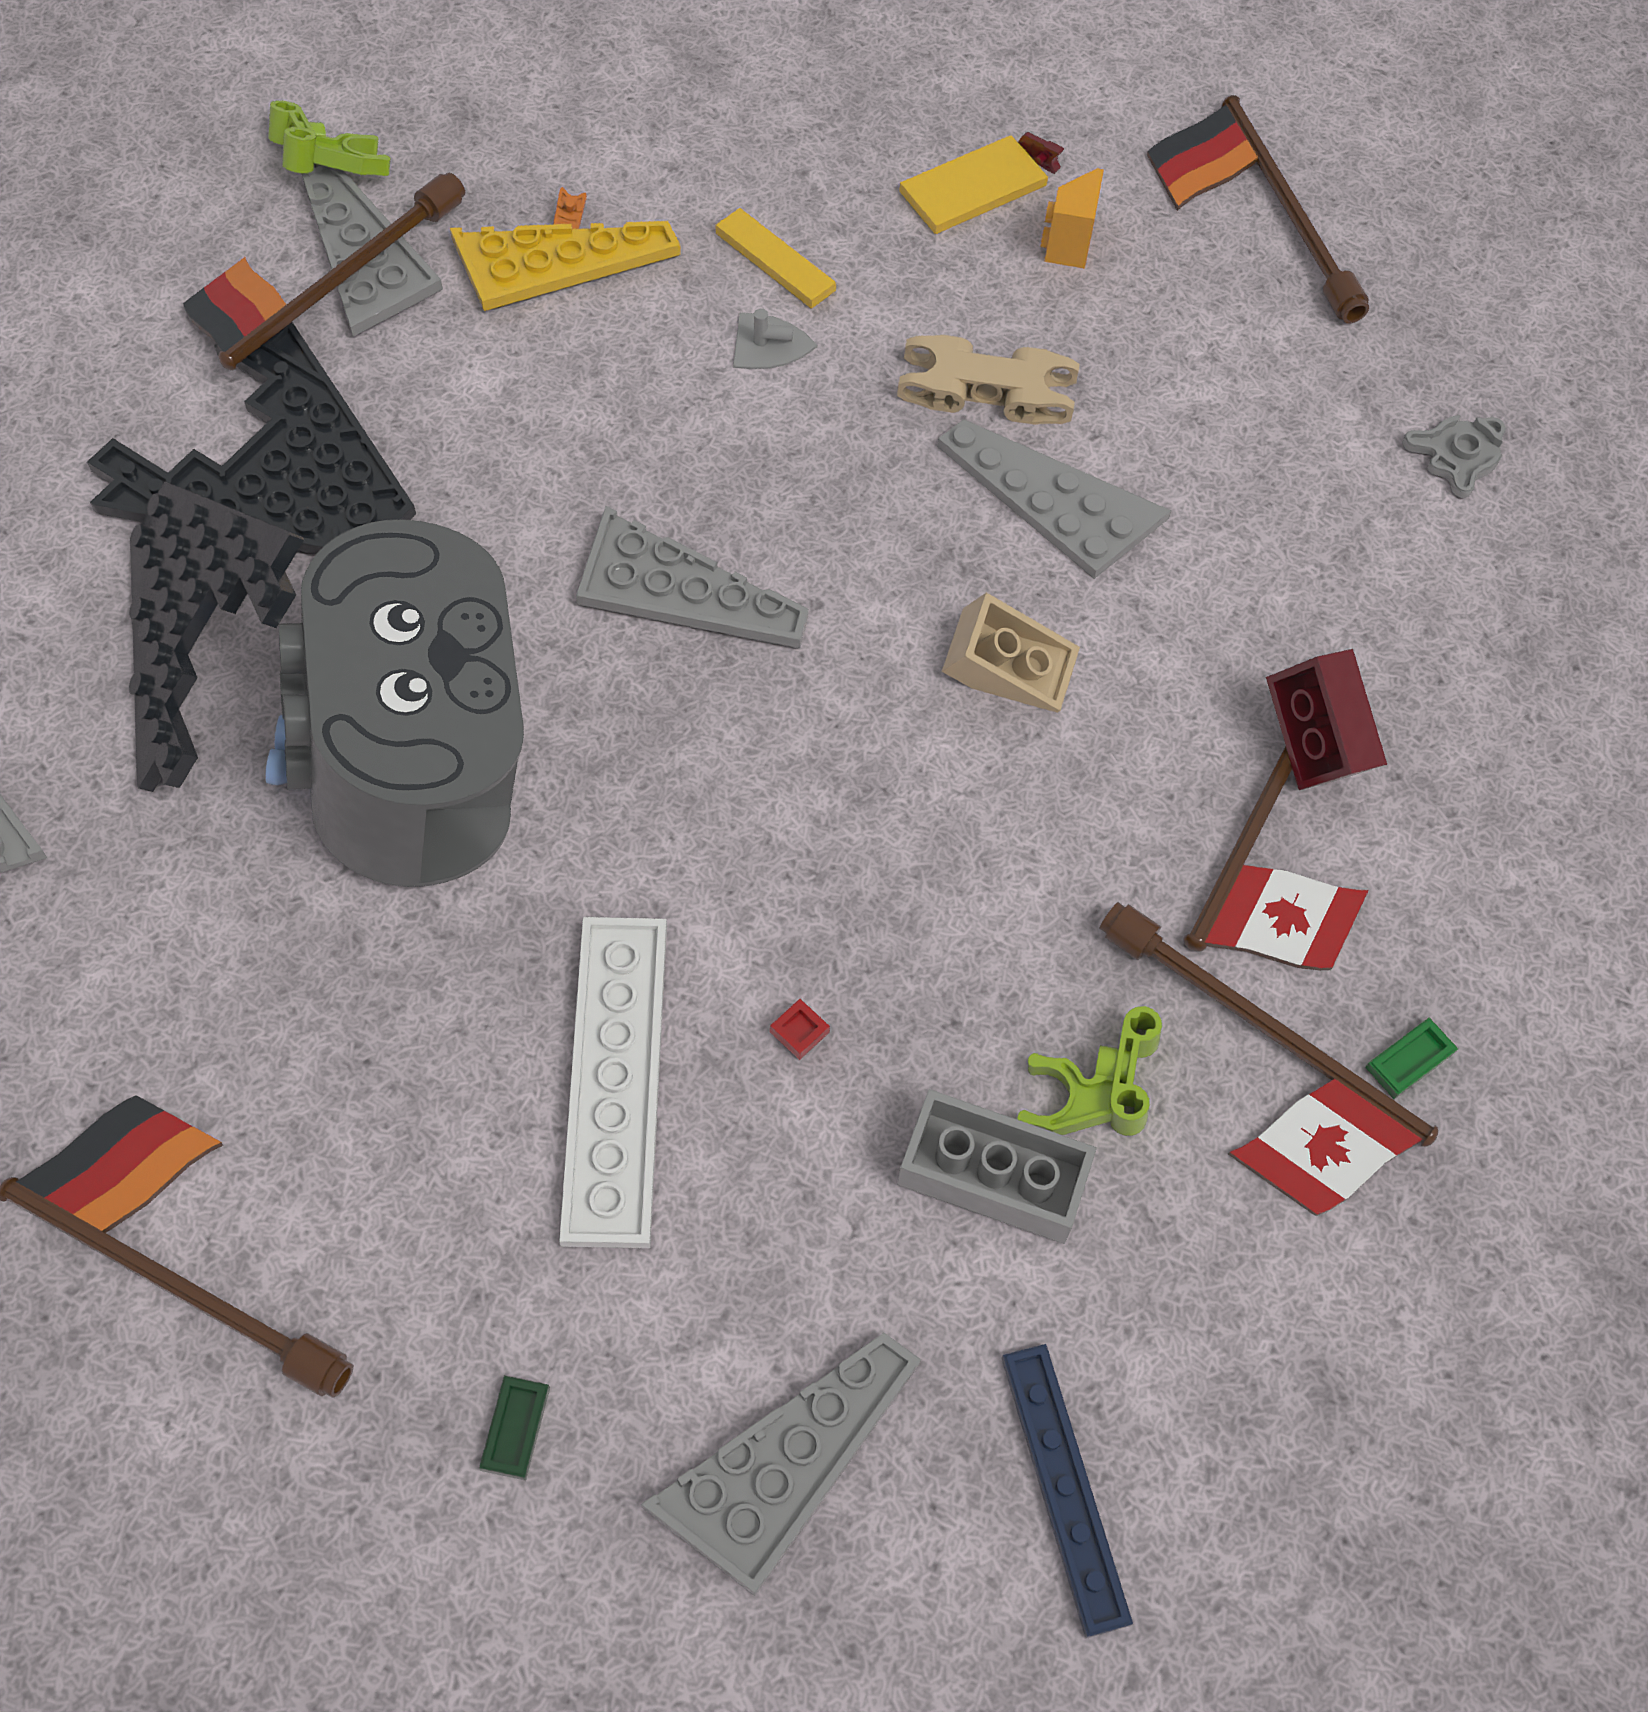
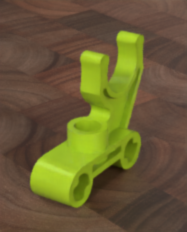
(308, 144)
(1111, 1088)

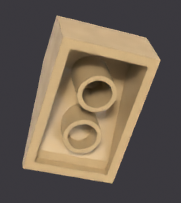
(1010, 655)

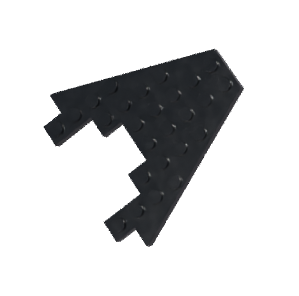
(301, 471)
(182, 566)

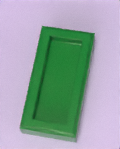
(1411, 1058)

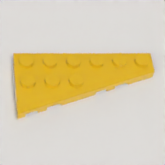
(555, 256)

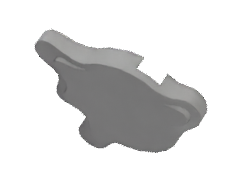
(1460, 450)

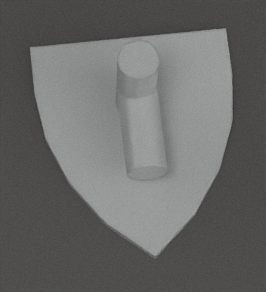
(768, 342)

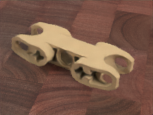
(1014, 382)

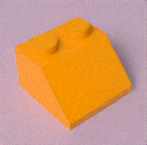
(1072, 220)

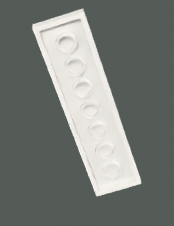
(614, 1084)

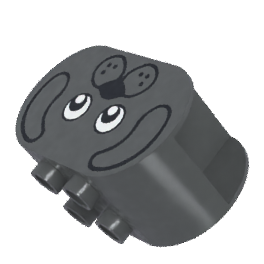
(403, 702)

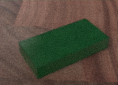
(514, 1428)

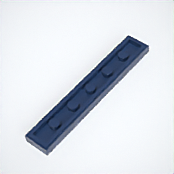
(1066, 1492)

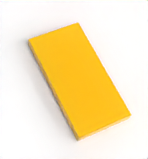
(973, 184)

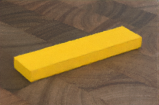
(775, 258)

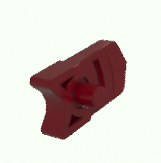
(1041, 151)

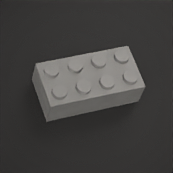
(996, 1166)

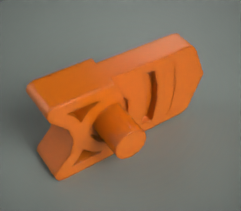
(570, 208)

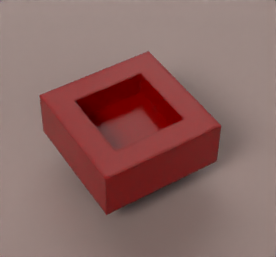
(799, 1029)

